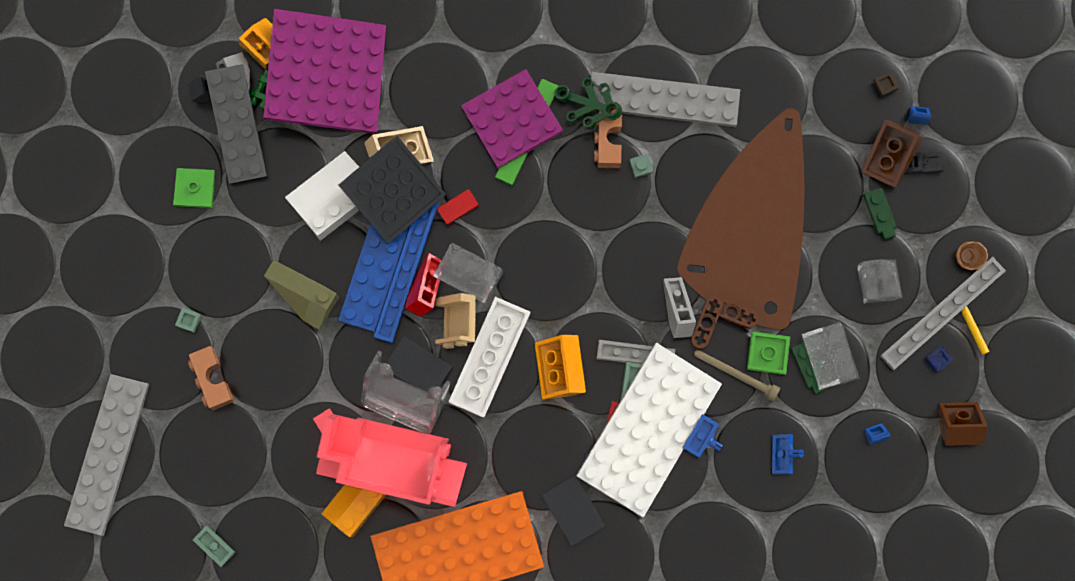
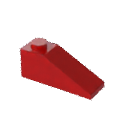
(425, 287)

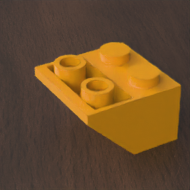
(257, 41)

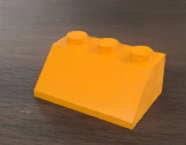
(560, 367)
(352, 508)

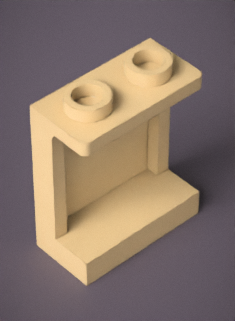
(458, 319)

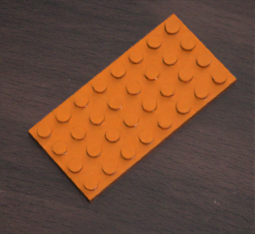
(464, 545)

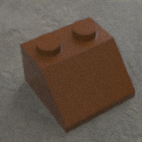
(962, 423)

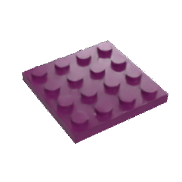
(512, 119)

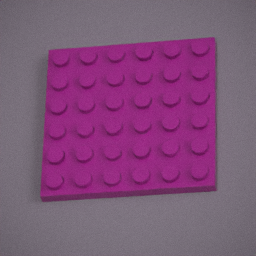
(324, 71)

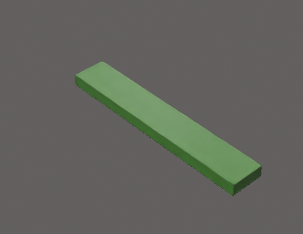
(510, 171)

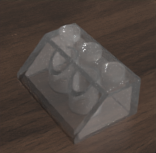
(468, 272)
(830, 356)

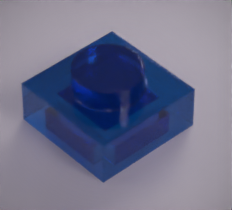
(939, 358)

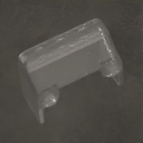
(401, 400)

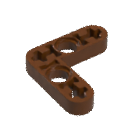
(721, 313)

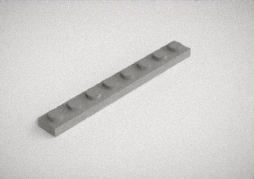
(942, 313)

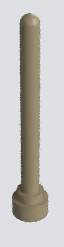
(770, 391)

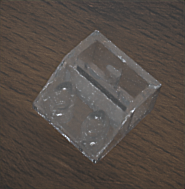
(879, 280)

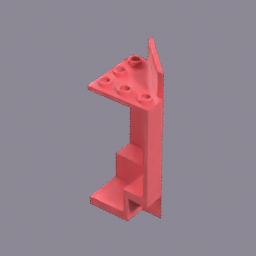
(389, 460)

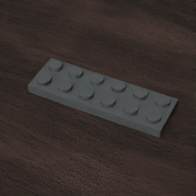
(236, 123)

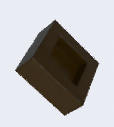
(886, 84)

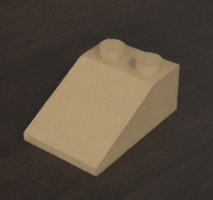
(413, 139)

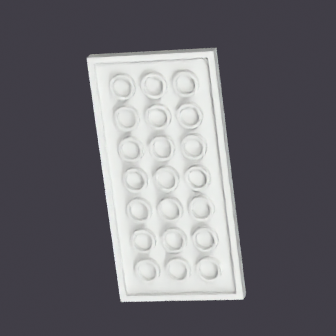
(648, 430)

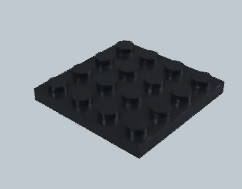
(391, 189)

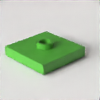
(194, 188)
(768, 353)

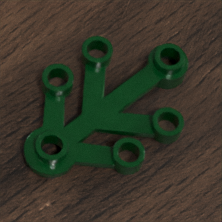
(590, 104)

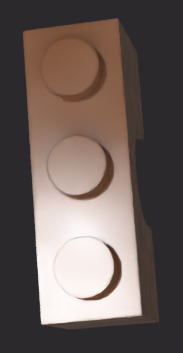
(607, 154)
(214, 394)

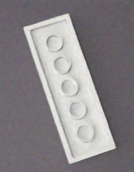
(489, 357)

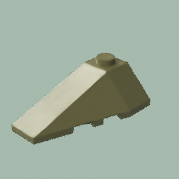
(305, 296)

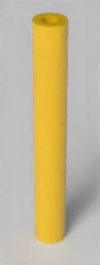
(974, 330)

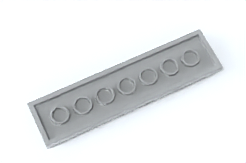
(671, 99)
(106, 455)

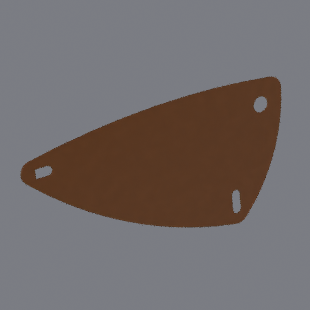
(753, 227)

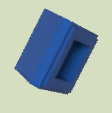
(919, 115)
(877, 434)

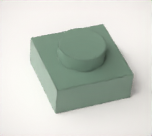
(641, 166)
(188, 320)

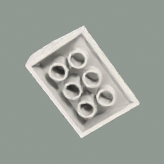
(322, 201)

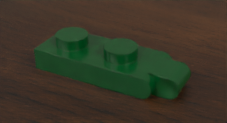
(880, 213)
(803, 362)

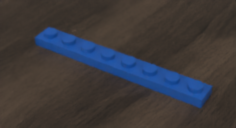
(404, 276)

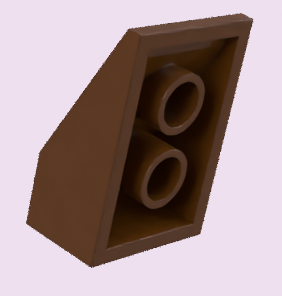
(892, 153)

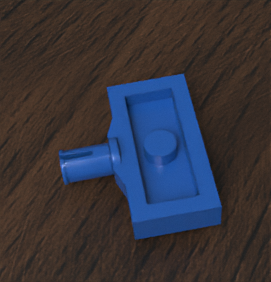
(702, 437)
(783, 454)

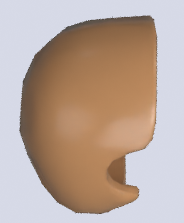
(971, 255)

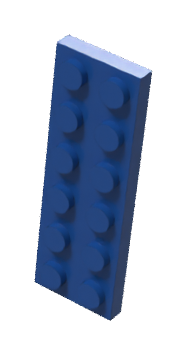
(372, 280)

